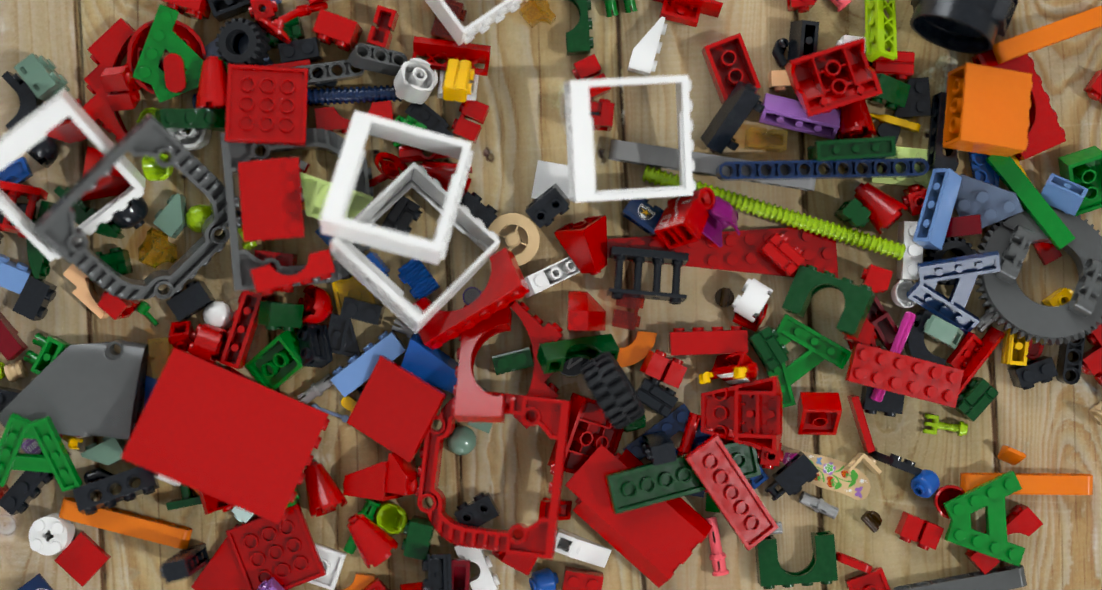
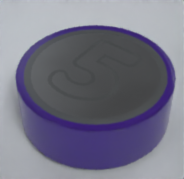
(471, 295)

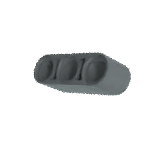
(376, 59)

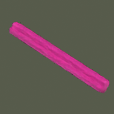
(897, 346)

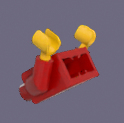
(733, 369)

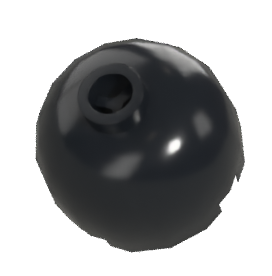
(45, 151)
(132, 215)

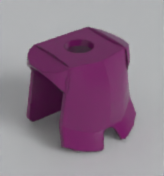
(719, 218)

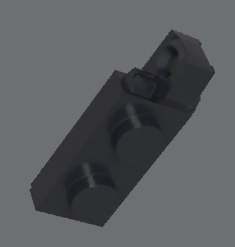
(430, 118)

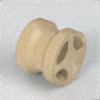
(16, 371)

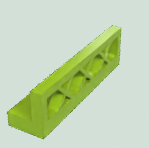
(874, 29)

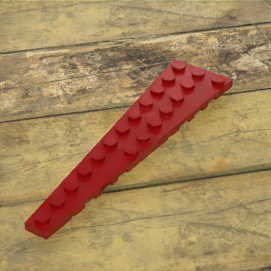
(742, 252)

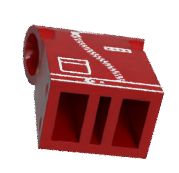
(685, 218)

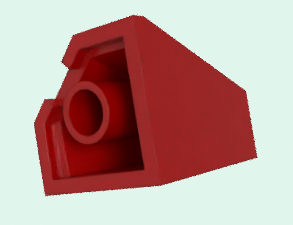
(107, 186)
(586, 243)
(584, 312)
(369, 483)

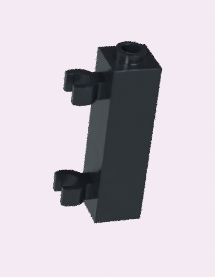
(731, 116)

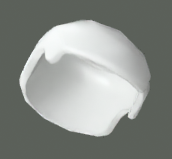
(899, 291)
(218, 314)

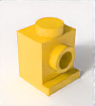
(1055, 298)

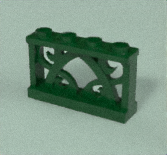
(853, 149)

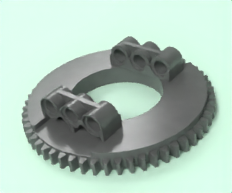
(1020, 313)

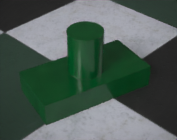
(186, 500)

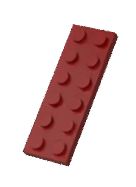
(904, 375)
(731, 492)

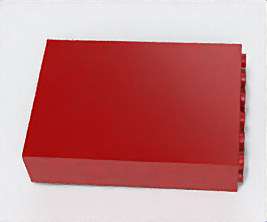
(226, 436)

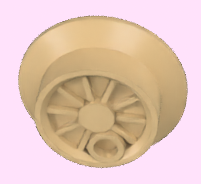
(517, 235)

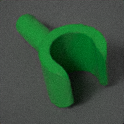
(143, 309)

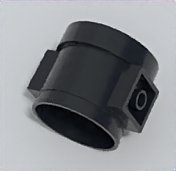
(962, 24)

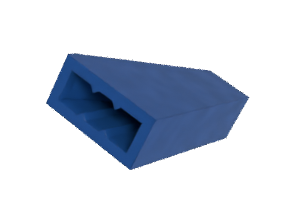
(429, 364)

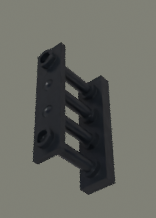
(658, 258)

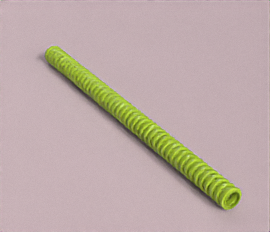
(788, 217)

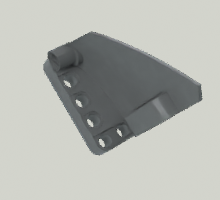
(88, 390)

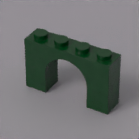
(809, 281)
(820, 569)

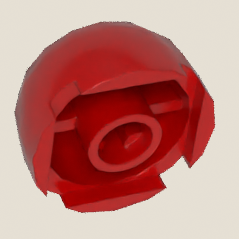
(316, 305)

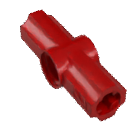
(411, 154)

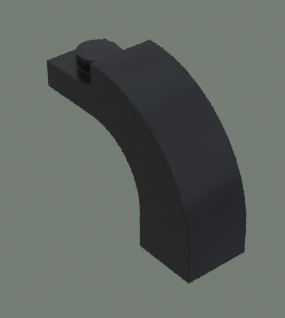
(27, 98)
(915, 343)

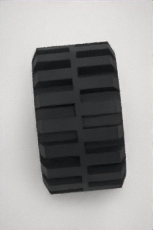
(230, 37)
(954, 244)

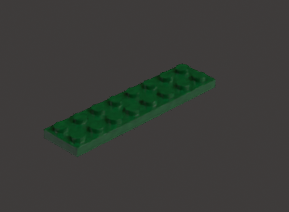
(663, 482)

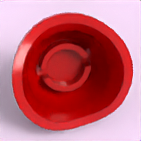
(945, 494)

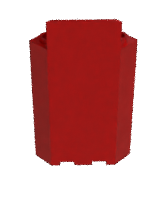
(649, 537)

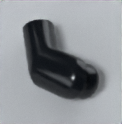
(778, 51)
(95, 474)

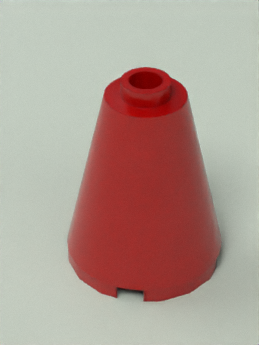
(212, 84)
(855, 122)
(443, 173)
(883, 207)
(322, 491)
(370, 540)

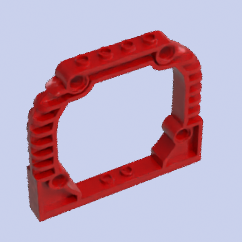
(538, 538)

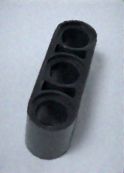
(1073, 366)

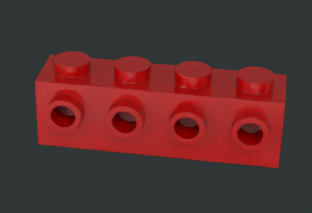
(242, 330)
(708, 342)

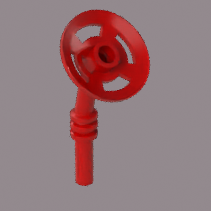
(276, 27)
(388, 169)

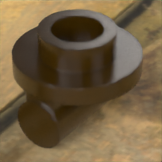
(724, 297)
(872, 520)

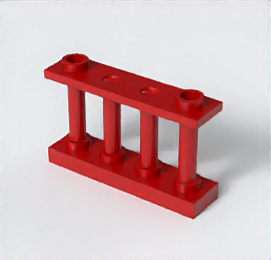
(14, 192)

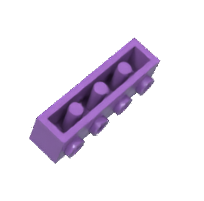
(790, 115)

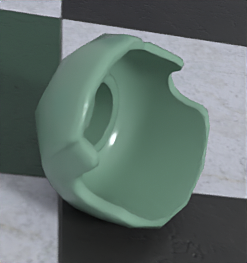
(461, 440)

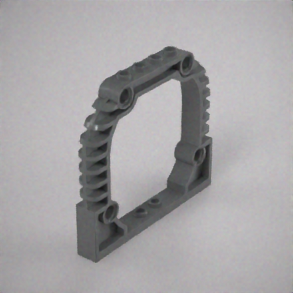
(145, 139)
(233, 153)

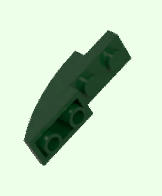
(83, 213)
(38, 262)

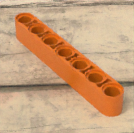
(1048, 35)
(1036, 483)
(129, 524)

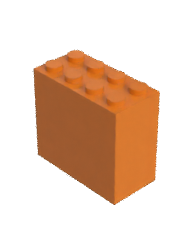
(987, 110)

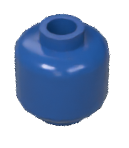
(925, 483)
(543, 580)

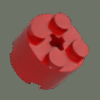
(208, 343)

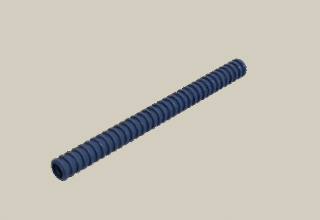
(345, 95)

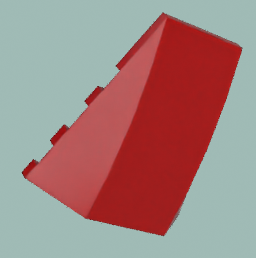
(745, 414)

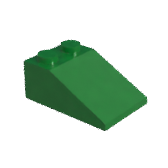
(1086, 170)
(277, 361)

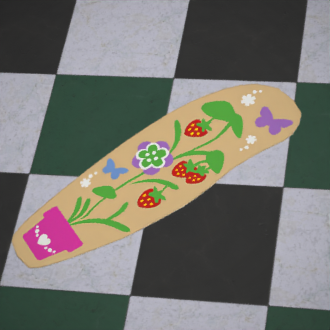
(833, 476)

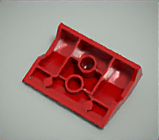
(833, 78)
(271, 199)
(586, 433)

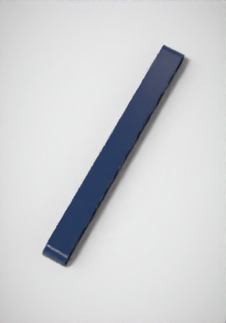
(831, 167)

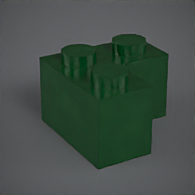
(280, 315)
(418, 539)

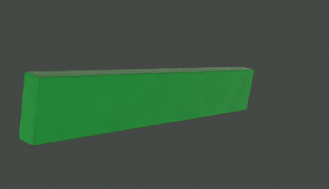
(1031, 200)

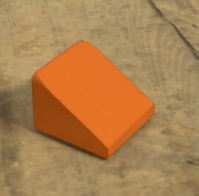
(1011, 455)

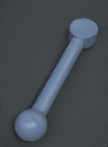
(344, 418)

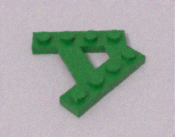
(164, 38)
(819, 349)
(55, 457)
(992, 497)

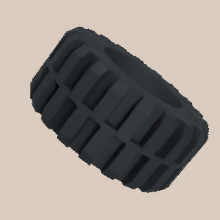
(612, 390)

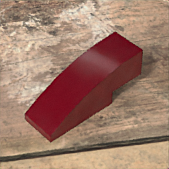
(964, 226)
(884, 325)
(10, 343)
(460, 574)

